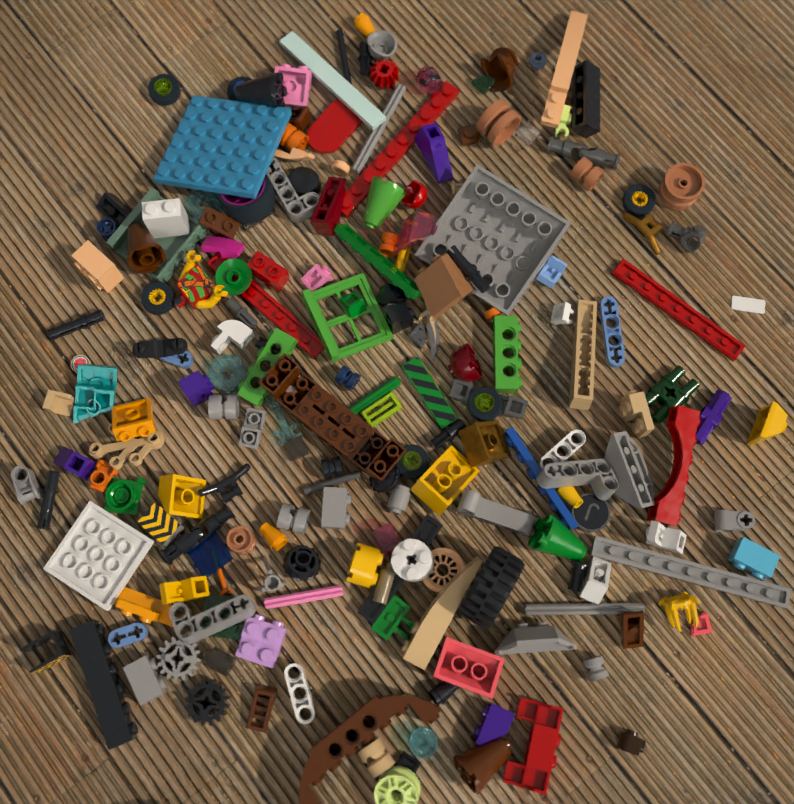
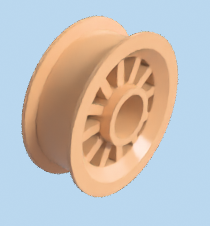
(455, 559)

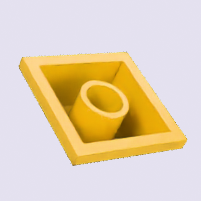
(768, 423)
(181, 496)

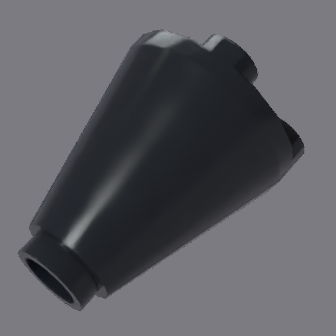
(263, 91)

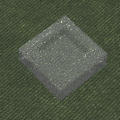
(527, 133)

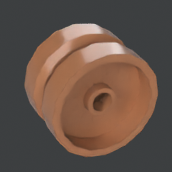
(498, 122)
(681, 186)

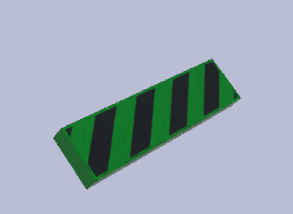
(429, 392)

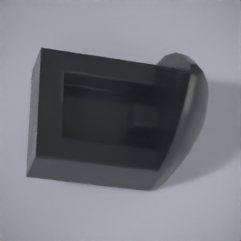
(390, 295)

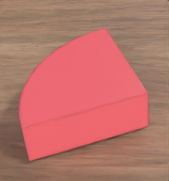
(703, 626)

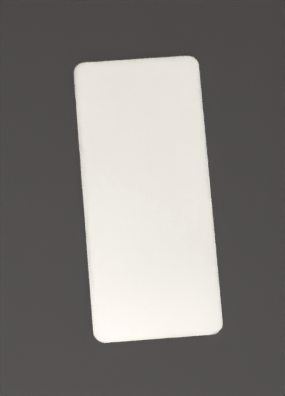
(748, 304)

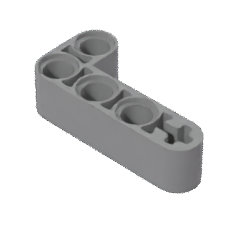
(294, 202)
(582, 472)
(494, 513)
(214, 614)

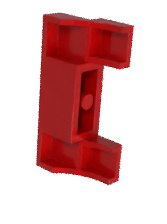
(541, 746)

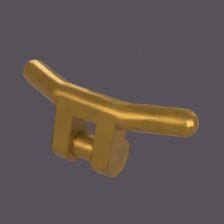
(645, 230)

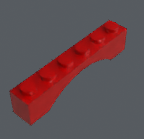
(682, 426)

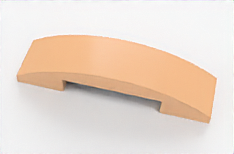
(294, 155)

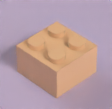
(97, 267)

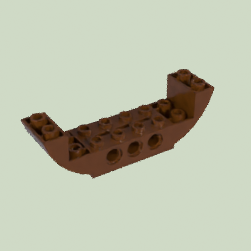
(330, 419)
(382, 709)

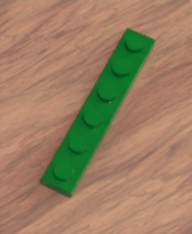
(374, 257)

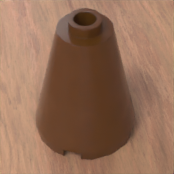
(143, 250)
(482, 762)

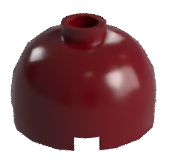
(464, 364)

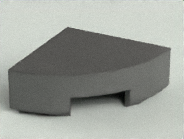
(418, 335)

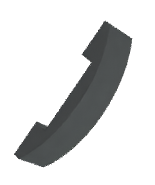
(511, 406)

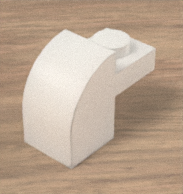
(232, 331)
(665, 538)

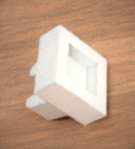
(561, 314)

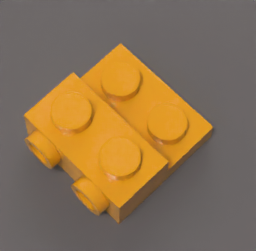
(133, 420)

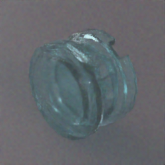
(423, 742)

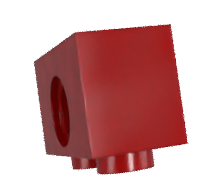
(268, 271)

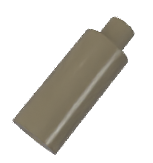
(384, 584)

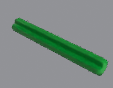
(375, 395)

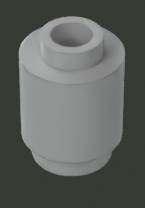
(398, 499)

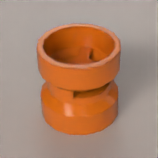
(388, 244)

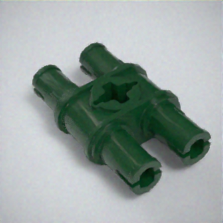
(678, 396)

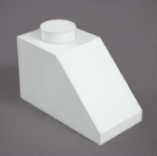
(596, 580)

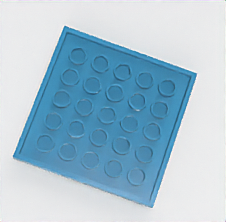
(223, 146)

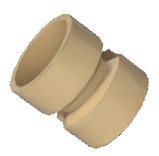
(376, 757)

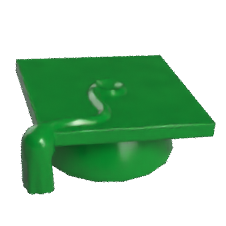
(124, 496)

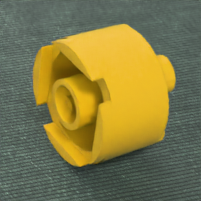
(364, 565)

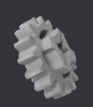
(178, 666)

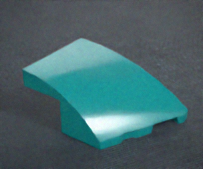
(94, 390)

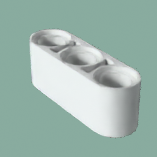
(565, 444)
(307, 701)

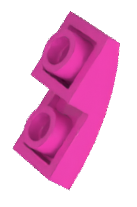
(227, 247)

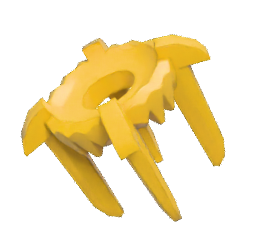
(678, 602)

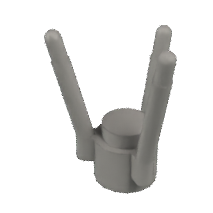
(271, 580)

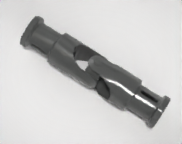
(595, 155)

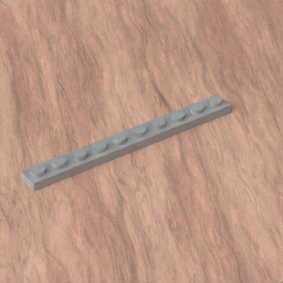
(691, 572)

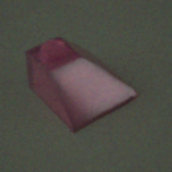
(415, 229)

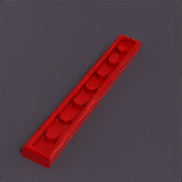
(678, 310)
(275, 313)

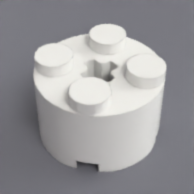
(402, 554)

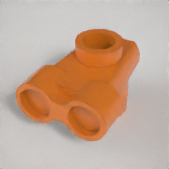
(103, 472)

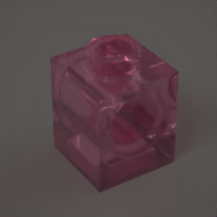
(386, 538)

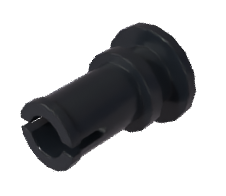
(578, 573)

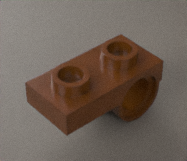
(218, 223)

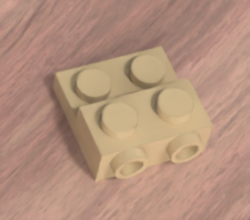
(635, 409)

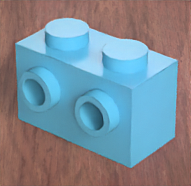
(753, 558)

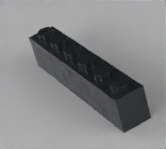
(103, 684)

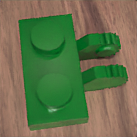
(391, 617)

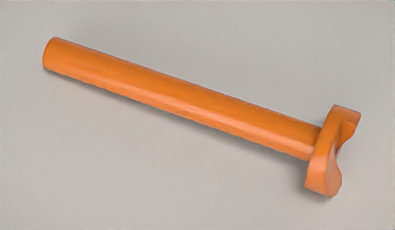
(224, 588)

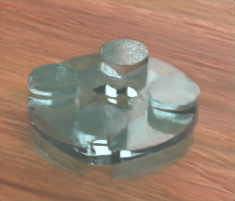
(195, 200)
(220, 365)

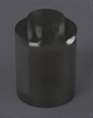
(219, 660)

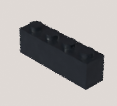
(586, 99)

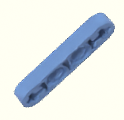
(611, 332)

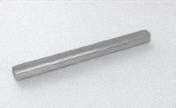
(376, 133)
(582, 609)

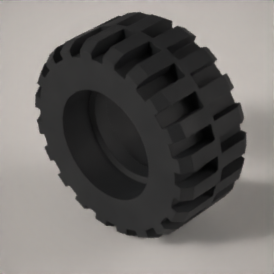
(491, 587)

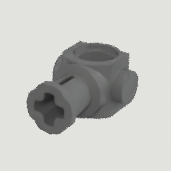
(686, 235)

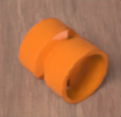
(293, 138)

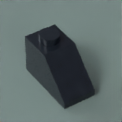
(398, 317)

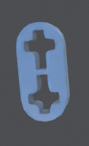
(174, 360)
(126, 630)

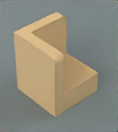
(59, 403)

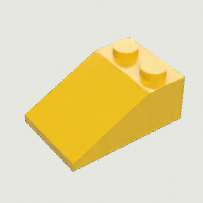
(444, 480)

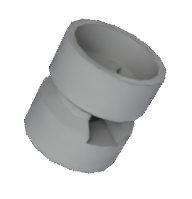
(223, 407)
(293, 518)

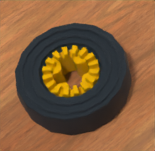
(645, 195)
(152, 291)

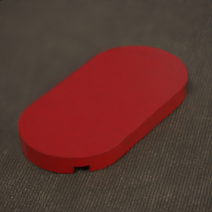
(332, 128)

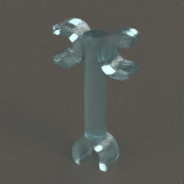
(287, 432)

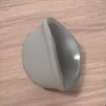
(382, 44)

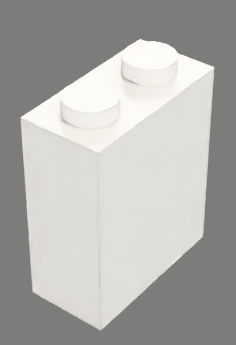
(165, 218)

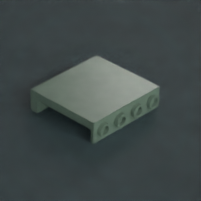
(174, 247)

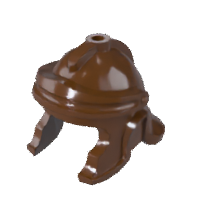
(500, 67)

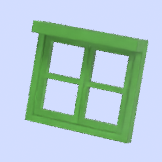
(323, 327)

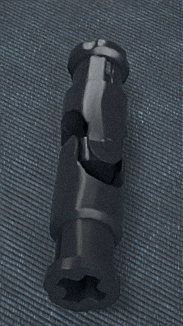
(186, 542)

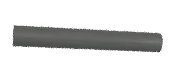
(331, 482)

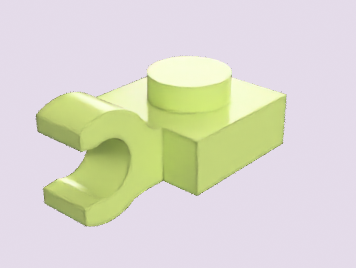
(565, 119)

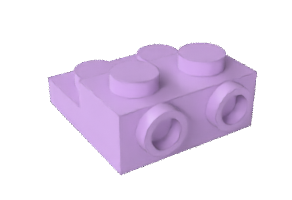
(261, 641)

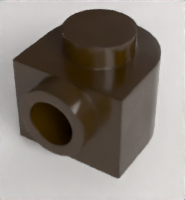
(631, 743)

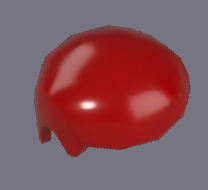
(415, 195)

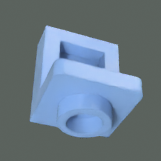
(551, 272)

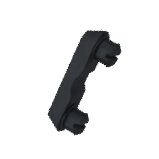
(159, 348)

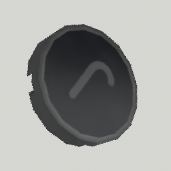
(592, 513)

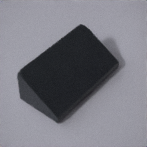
(113, 208)

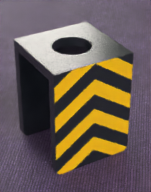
(62, 649)

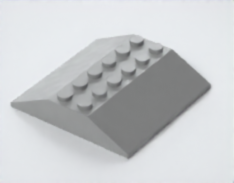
(499, 234)

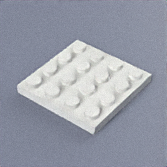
(98, 555)

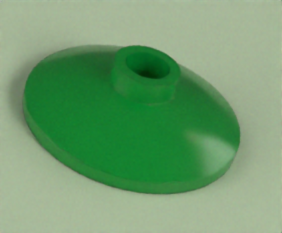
(230, 269)

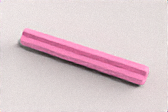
(304, 596)

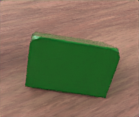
(353, 304)

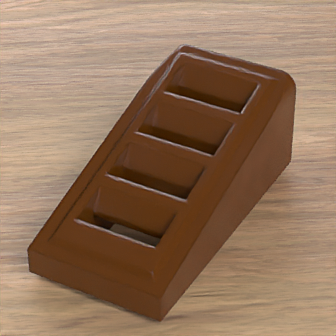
(265, 690)

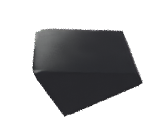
(408, 761)

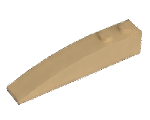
(583, 356)
(438, 616)

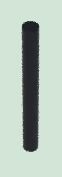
(343, 55)

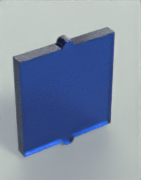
(210, 555)

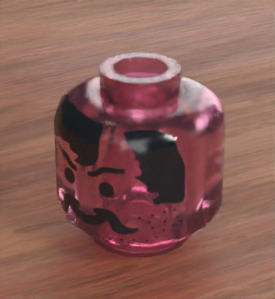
(428, 80)

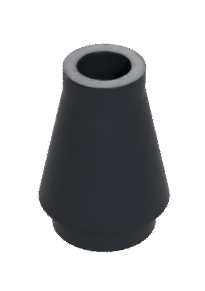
(442, 692)

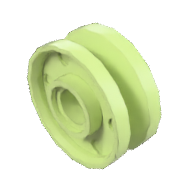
(398, 779)

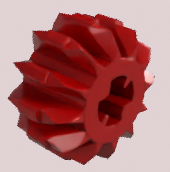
(384, 73)

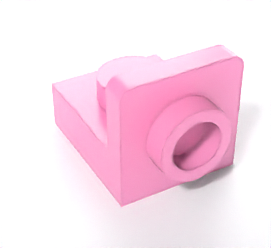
(317, 277)

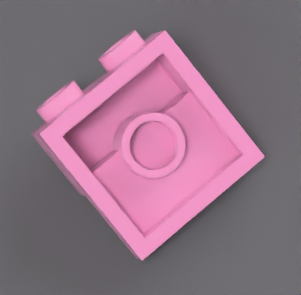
(297, 83)

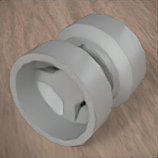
(596, 670)

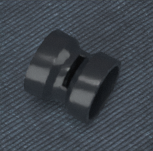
(332, 467)

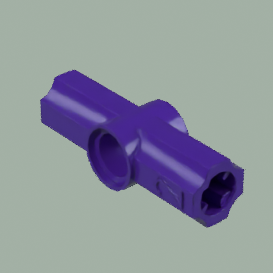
(712, 415)

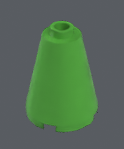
(381, 202)

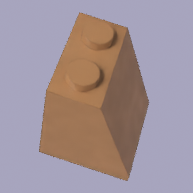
(442, 284)

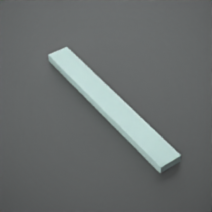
(333, 80)

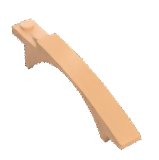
(564, 69)

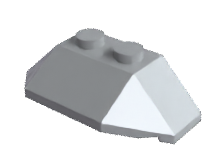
(630, 470)
(533, 639)

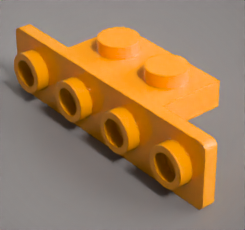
(145, 606)

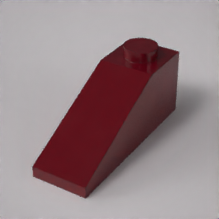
(329, 207)

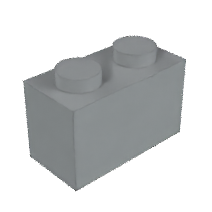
(335, 508)
(145, 679)

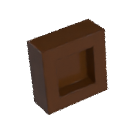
(468, 135)

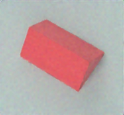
(468, 667)

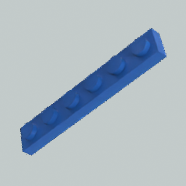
(533, 470)

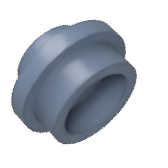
(537, 65)

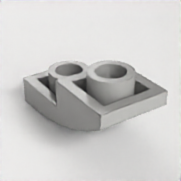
(252, 428)

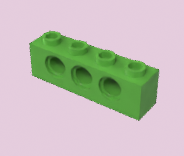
(275, 337)
(502, 383)

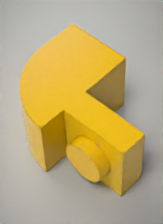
(184, 590)

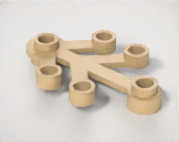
(128, 448)

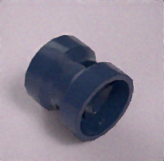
(106, 228)
(347, 378)

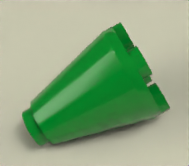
(556, 539)

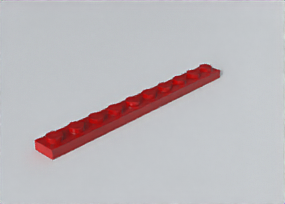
(398, 147)

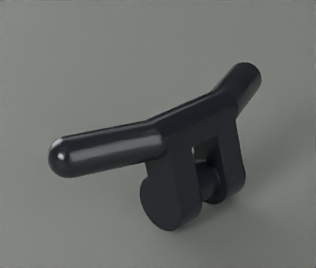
(230, 480)

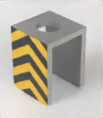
(161, 525)

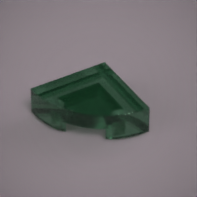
(483, 83)

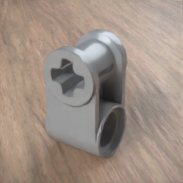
(28, 487)
(730, 520)

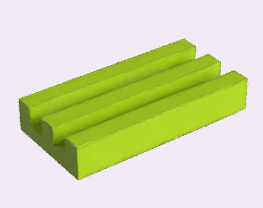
(394, 401)

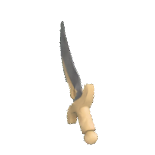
(433, 330)

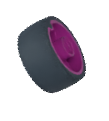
(247, 209)

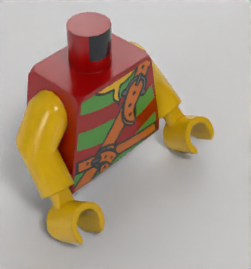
(197, 286)

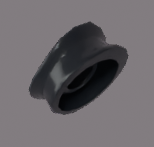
(304, 180)

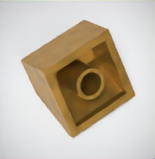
(484, 443)

